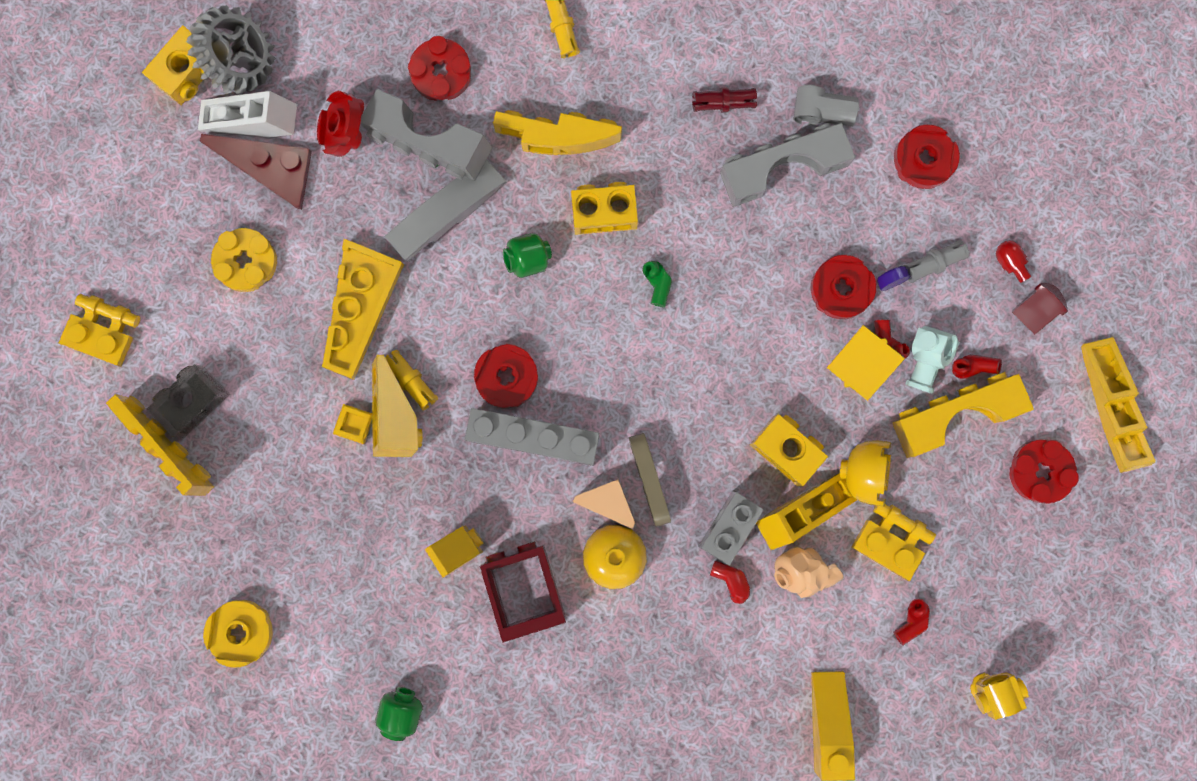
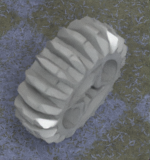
(214, 52)

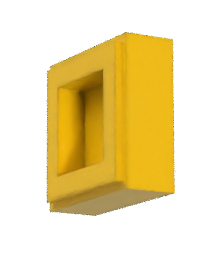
(353, 424)

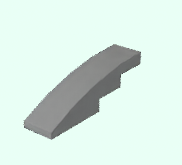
(443, 211)

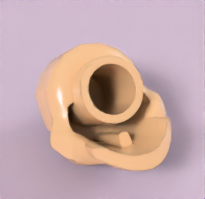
(805, 572)

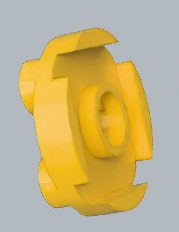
(232, 245)
(224, 646)

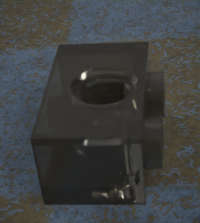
(206, 397)

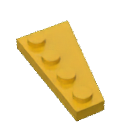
(360, 300)
(193, 478)

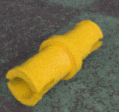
(562, 26)
(411, 380)

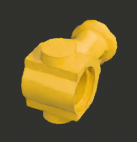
(999, 694)

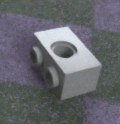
(731, 528)

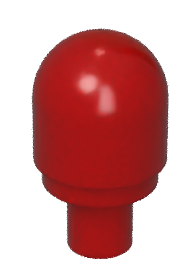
(1013, 259)

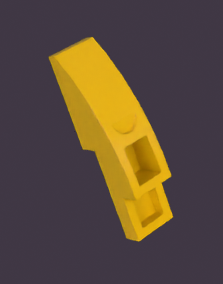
(571, 135)

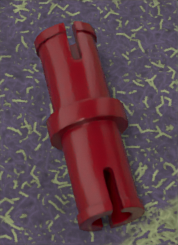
(724, 99)

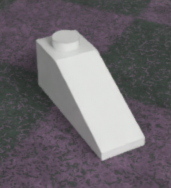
(248, 114)

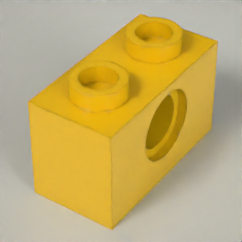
(166, 66)
(770, 445)

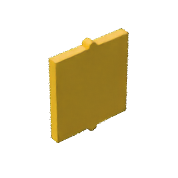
(865, 362)

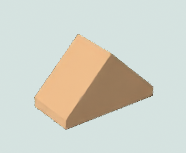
(607, 501)

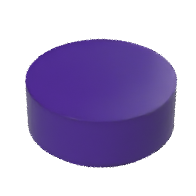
(893, 278)

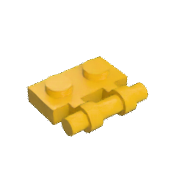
(94, 339)
(888, 549)

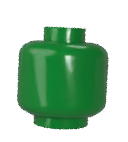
(527, 255)
(398, 714)

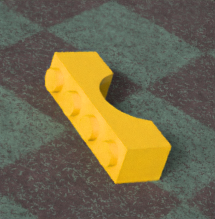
(926, 429)

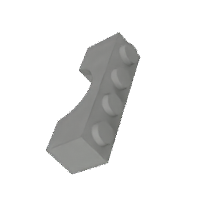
(457, 149)
(822, 151)
(532, 436)

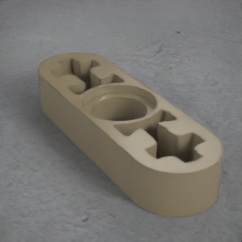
(650, 479)

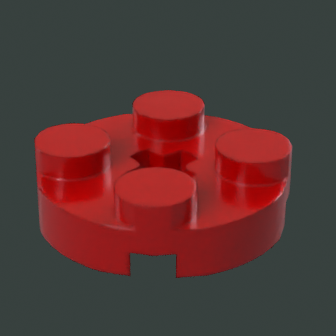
(440, 51)
(340, 124)
(940, 146)
(855, 275)
(500, 359)
(1038, 489)

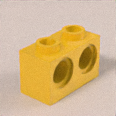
(605, 217)

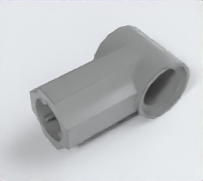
(817, 106)

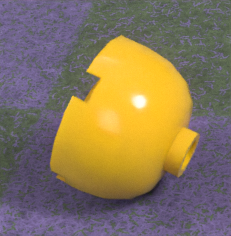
(867, 471)
(614, 557)

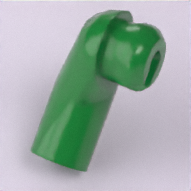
(659, 280)

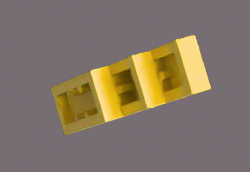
(1116, 404)

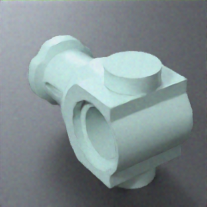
(932, 351)

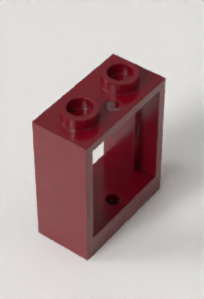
(528, 625)

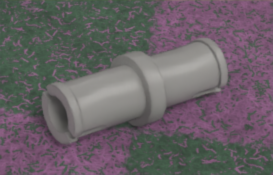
(937, 261)

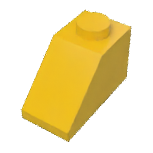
(455, 550)

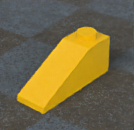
(392, 416)
(805, 512)
(832, 727)

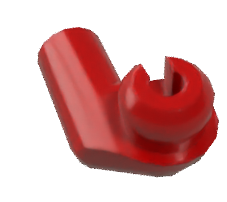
(883, 330)
(975, 364)
(735, 580)
(916, 622)

